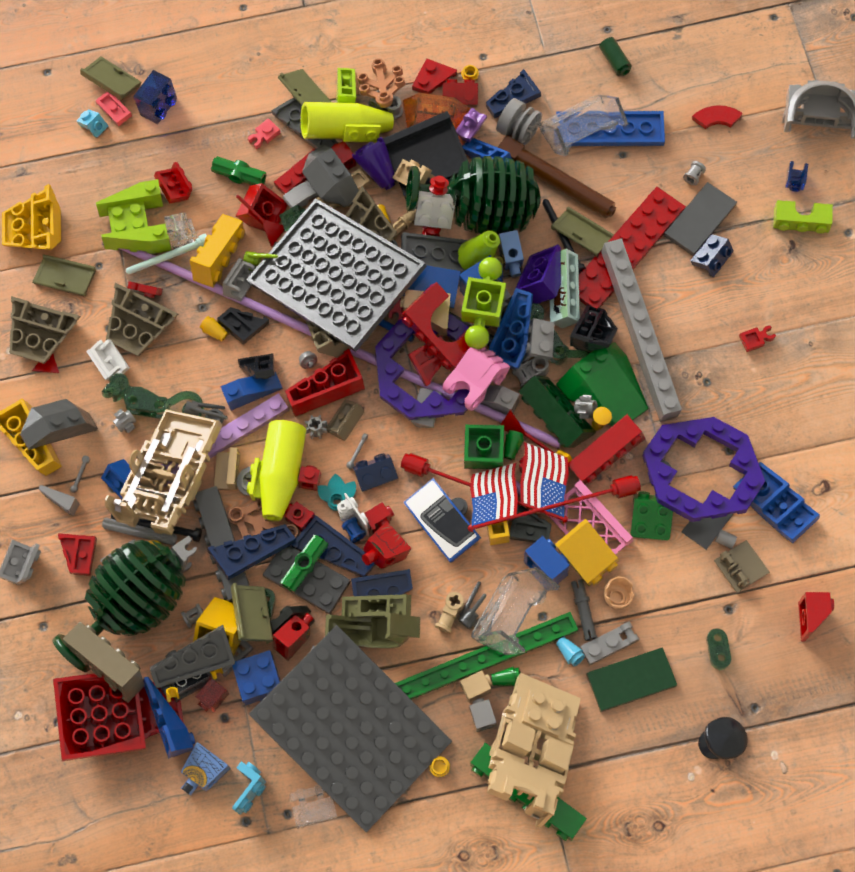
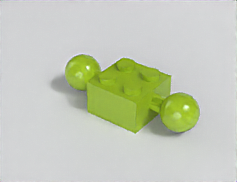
(483, 302)

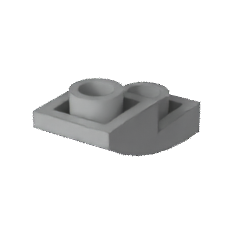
(300, 195)

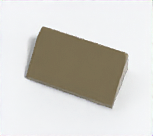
(345, 419)

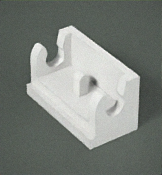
(107, 359)

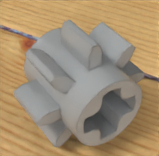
(585, 406)
(124, 421)
(320, 424)

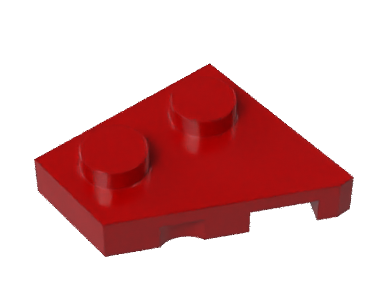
(432, 76)
(425, 363)
(78, 552)

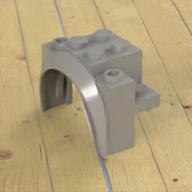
(820, 106)

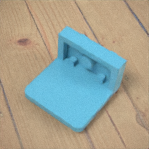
(255, 788)

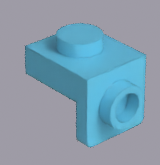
(92, 121)

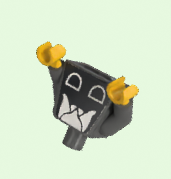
(188, 686)

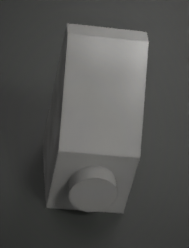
(501, 399)

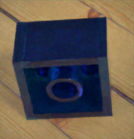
(155, 97)

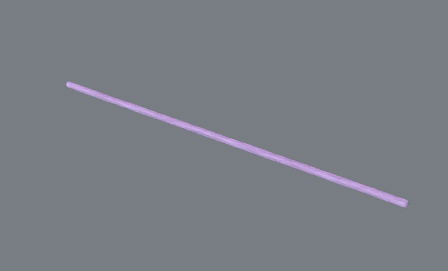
(362, 354)

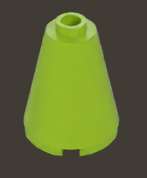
(478, 248)

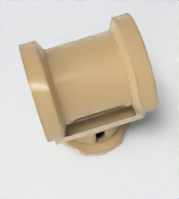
(450, 612)

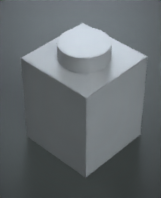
(482, 714)

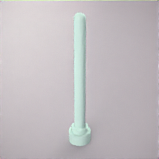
(168, 255)

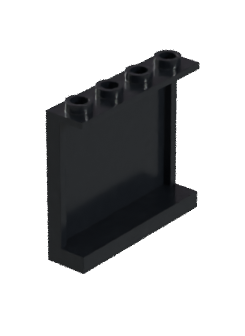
(429, 144)

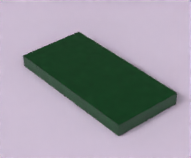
(631, 679)

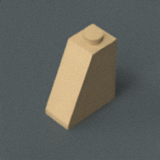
(440, 316)

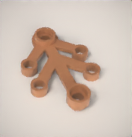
(384, 98)
(257, 522)

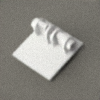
(348, 509)

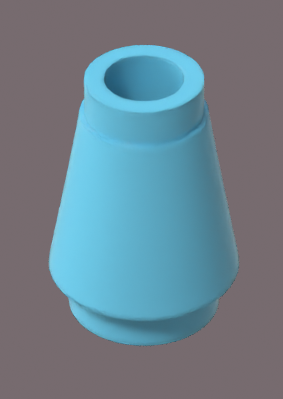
(571, 652)

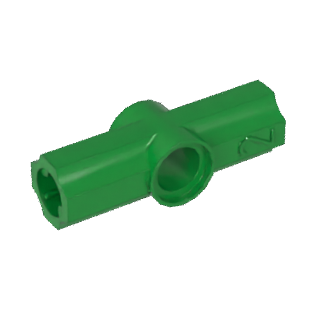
(238, 171)
(296, 573)

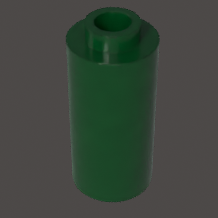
(615, 56)

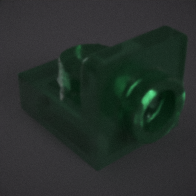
(290, 216)

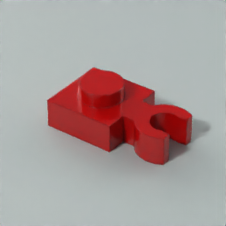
(149, 291)
(755, 339)

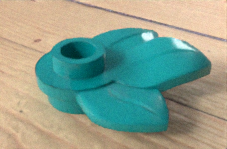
(336, 490)

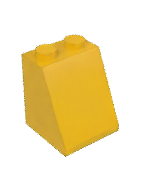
(587, 553)
(218, 613)

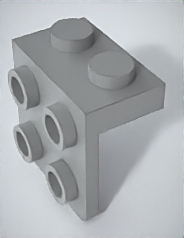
(540, 340)
(18, 562)

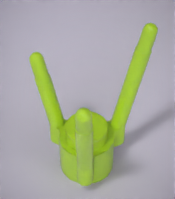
(255, 258)

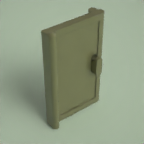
(110, 78)
(302, 87)
(582, 231)
(58, 272)
(249, 609)

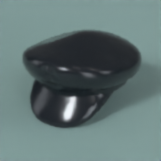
(723, 739)

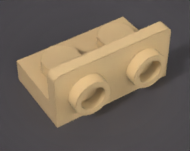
(402, 172)

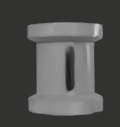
(694, 173)
(186, 615)

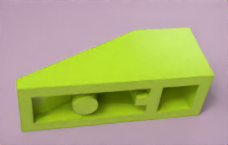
(346, 86)

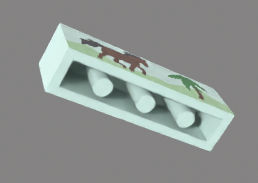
(565, 306)

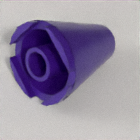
(376, 163)

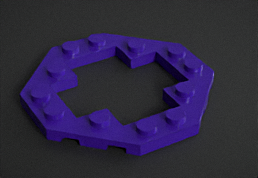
(389, 371)
(715, 504)

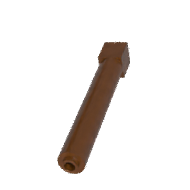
(559, 179)

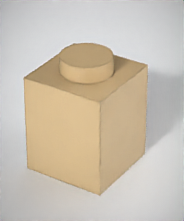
(476, 686)

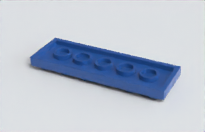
(643, 129)

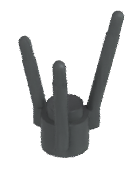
(194, 408)
(468, 616)

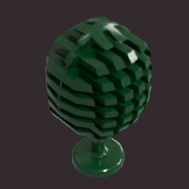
(488, 195)
(131, 592)

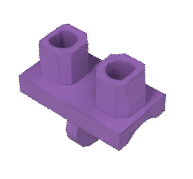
(470, 125)

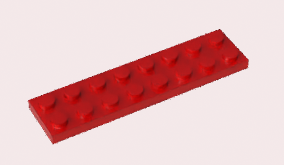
(639, 236)

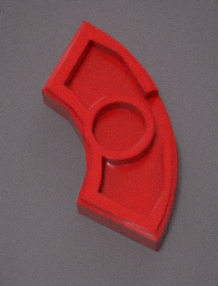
(717, 115)

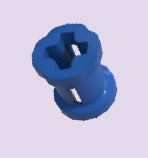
(354, 530)

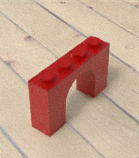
(419, 316)

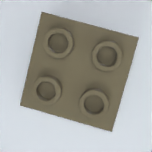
(741, 566)

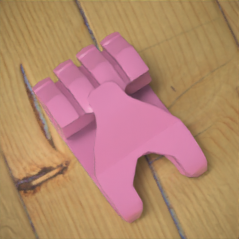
(475, 374)

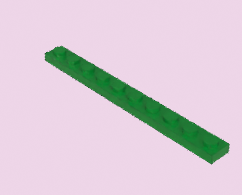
(486, 657)

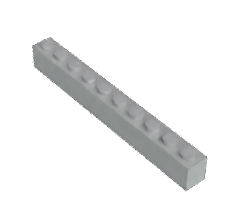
(641, 330)

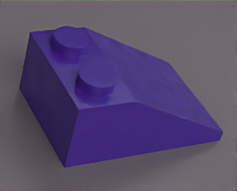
(542, 274)

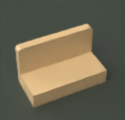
(227, 469)

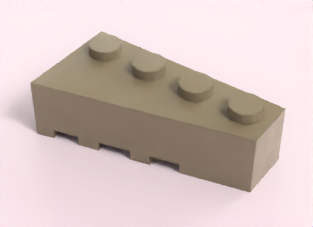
(105, 660)

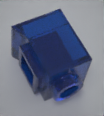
(796, 178)

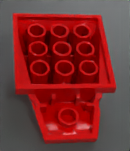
(98, 720)

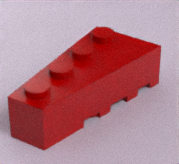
(326, 385)
(606, 450)

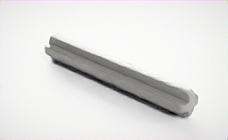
(138, 531)

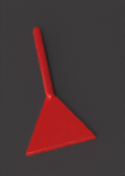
(272, 229)
(49, 367)
(511, 423)

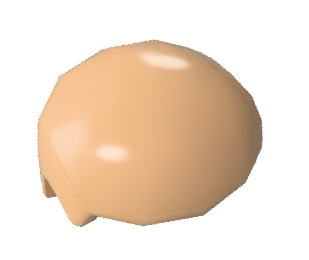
(618, 592)

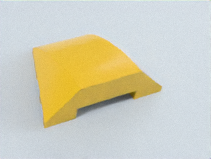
(33, 222)

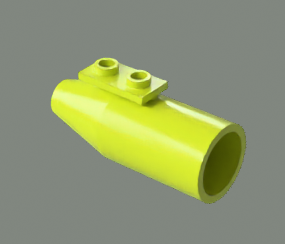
(344, 121)
(278, 472)

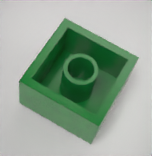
(483, 446)

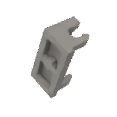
(235, 283)
(183, 554)

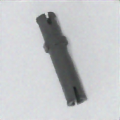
(581, 600)

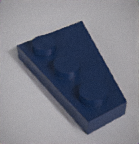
(520, 88)
(383, 584)

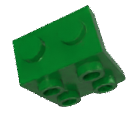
(650, 518)

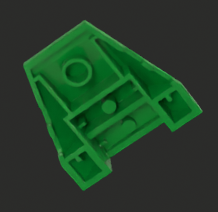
(609, 380)

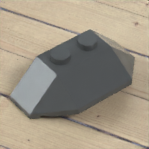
(329, 177)
(55, 423)

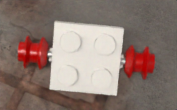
(435, 207)

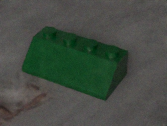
(556, 411)

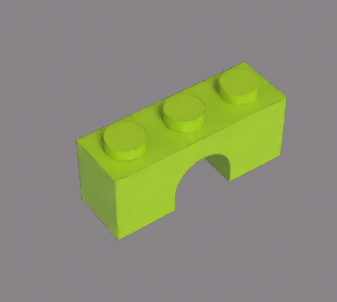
(788, 218)

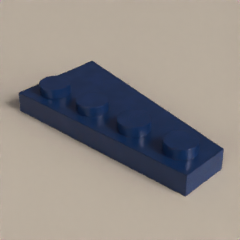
(339, 551)

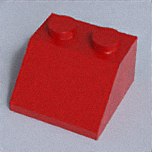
(265, 203)
(813, 611)

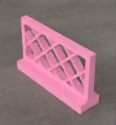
(600, 512)

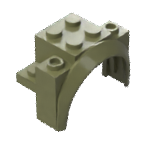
(385, 623)

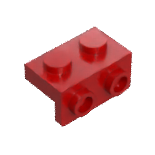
(464, 92)
(174, 183)

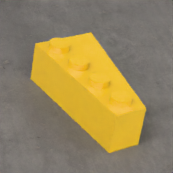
(217, 249)
(11, 424)

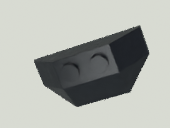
(593, 330)

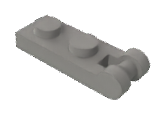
(609, 643)

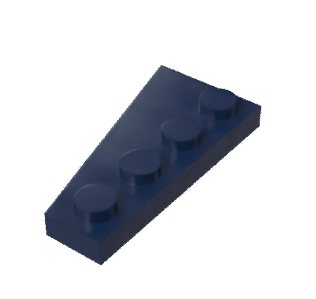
(247, 552)

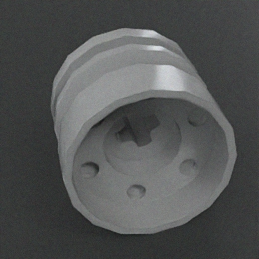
(519, 121)

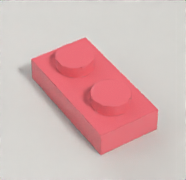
(113, 108)

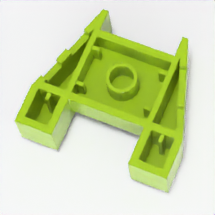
(130, 222)

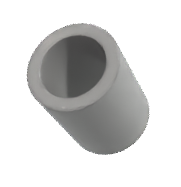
(726, 539)

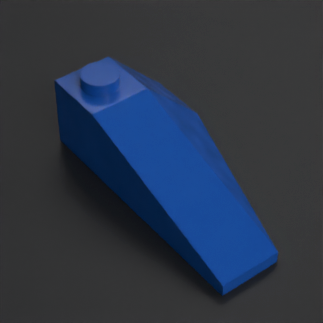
(512, 334)
(171, 728)

